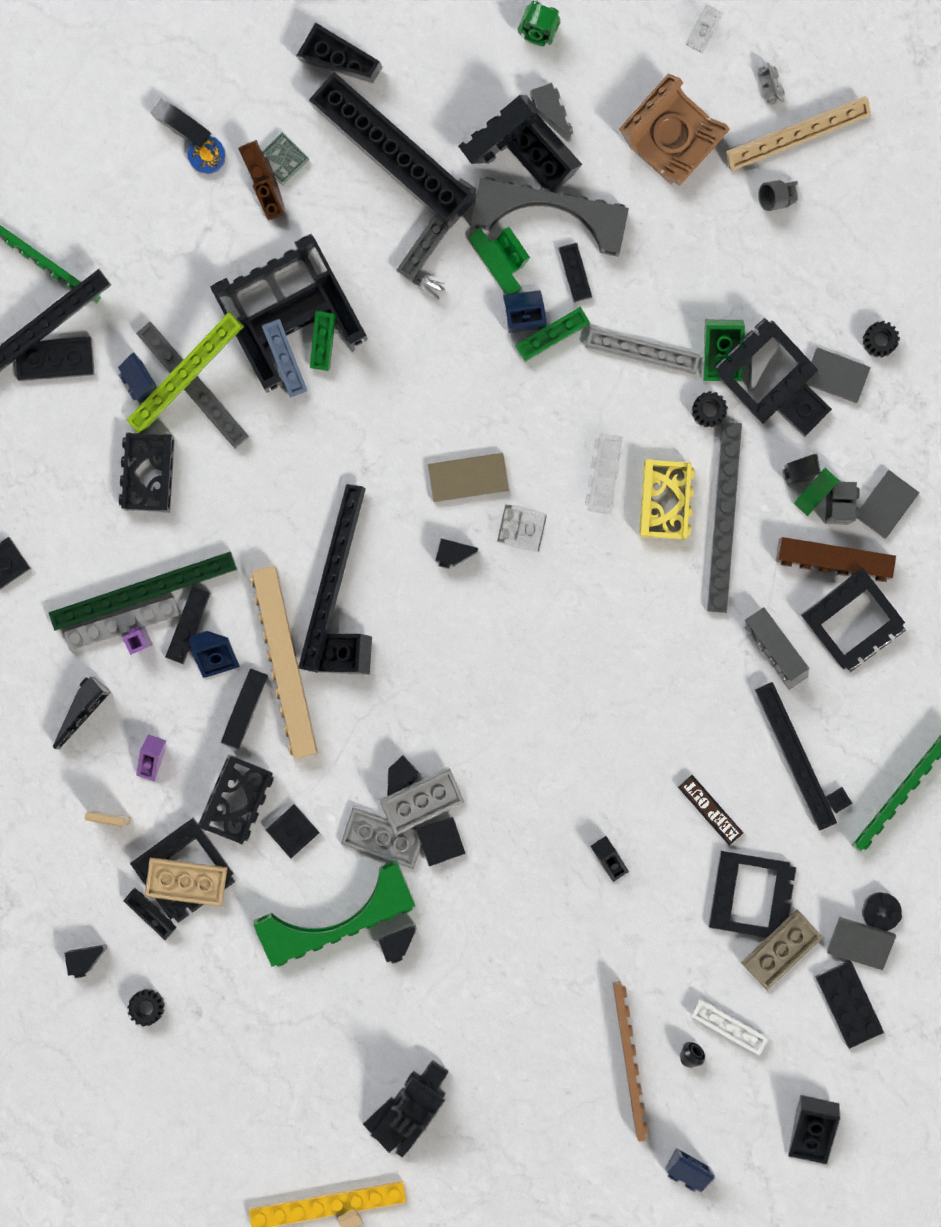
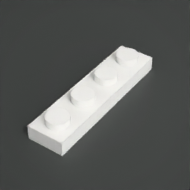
(729, 1027)

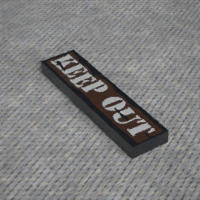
(710, 810)

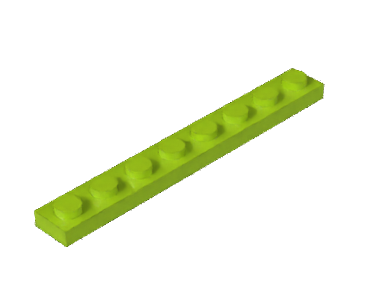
(185, 373)

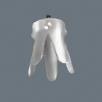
(427, 283)

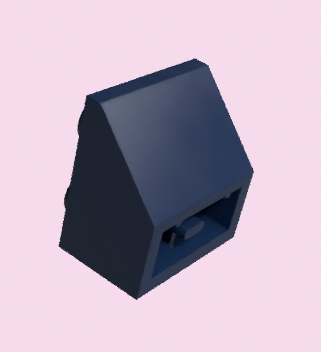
(524, 311)

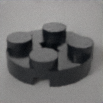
(892, 914)

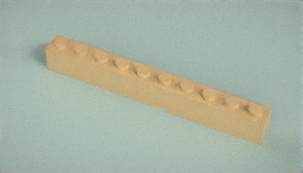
(284, 661)

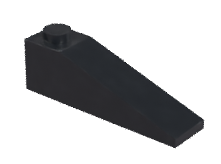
(84, 704)

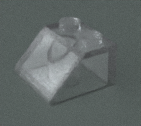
(522, 527)

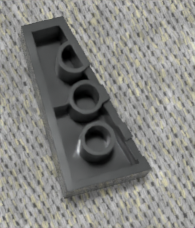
(777, 648)

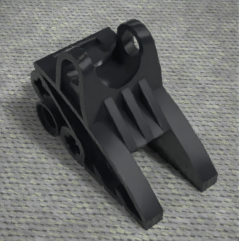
(414, 1106)

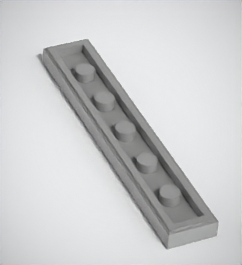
(642, 351)

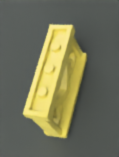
(649, 478)

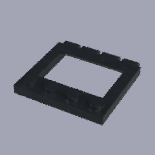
(784, 389)
(837, 600)
(170, 846)
(725, 889)

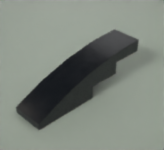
(244, 709)

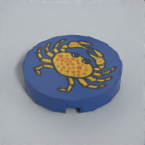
(208, 158)

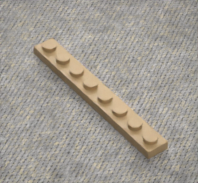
(798, 133)

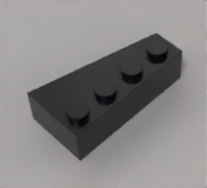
(335, 54)
(500, 131)

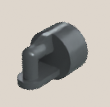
(777, 195)

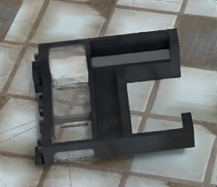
(287, 291)

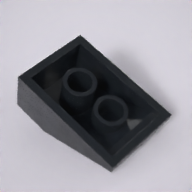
(346, 654)
(814, 1129)

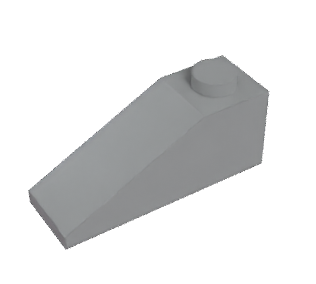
(760, 360)

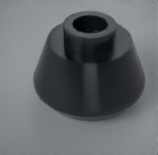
(692, 1055)

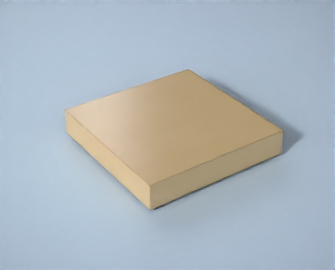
(107, 818)

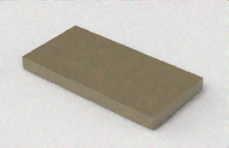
(468, 477)
(782, 950)

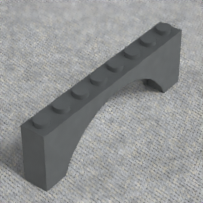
(499, 199)

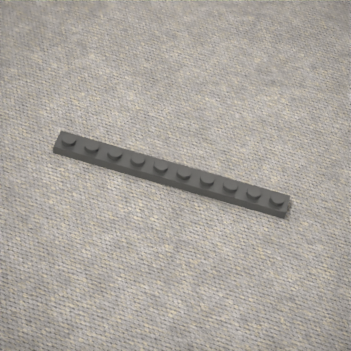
(724, 517)

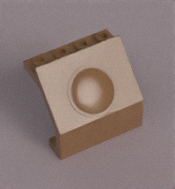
(672, 131)

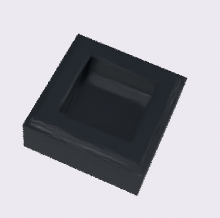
(838, 800)

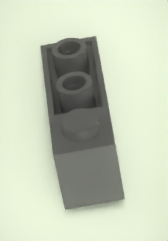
(547, 102)

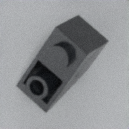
(399, 774)

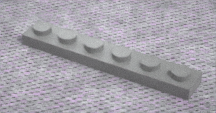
(122, 623)

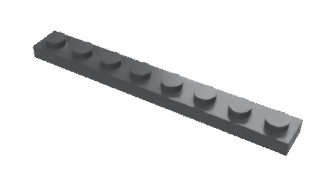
(196, 389)

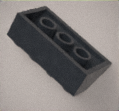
(544, 155)

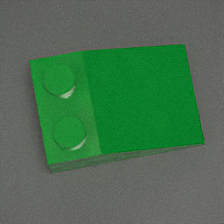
(719, 340)

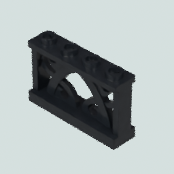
(162, 494)
(229, 773)

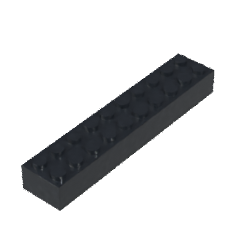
(392, 150)

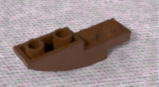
(263, 179)

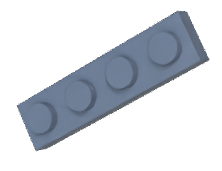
(284, 358)

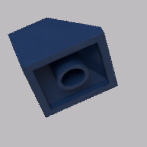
(213, 653)

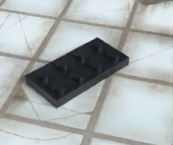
(849, 1004)

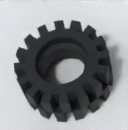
(885, 328)
(717, 401)
(140, 1018)

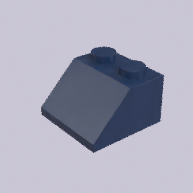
(137, 377)
(689, 1170)

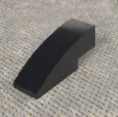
(180, 123)

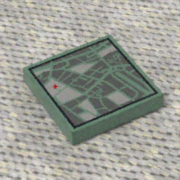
(284, 158)

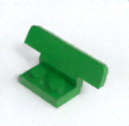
(502, 257)

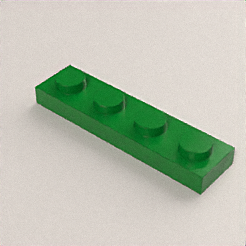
(552, 334)

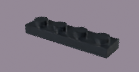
(188, 624)

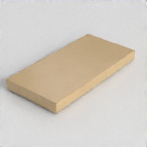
(185, 881)

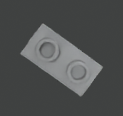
(769, 76)

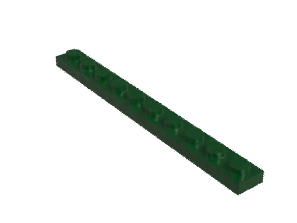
(142, 591)

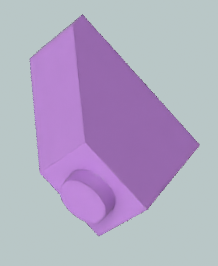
(150, 757)

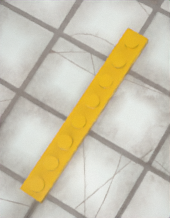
(328, 1205)

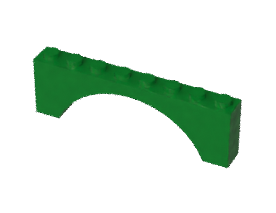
(287, 941)

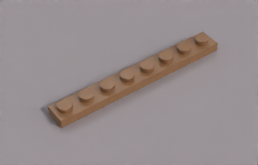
(631, 1068)

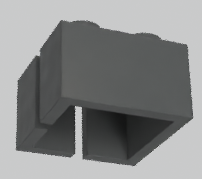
(841, 504)

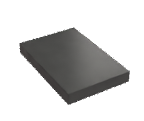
(838, 375)
(887, 504)
(861, 943)

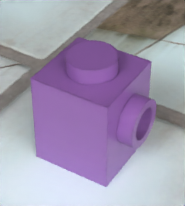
(137, 640)

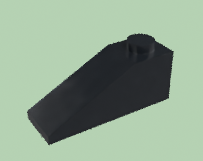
(801, 469)

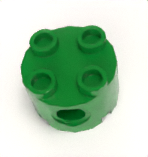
(539, 24)

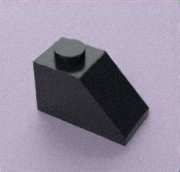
(453, 553)
(609, 858)
(397, 944)
(83, 960)

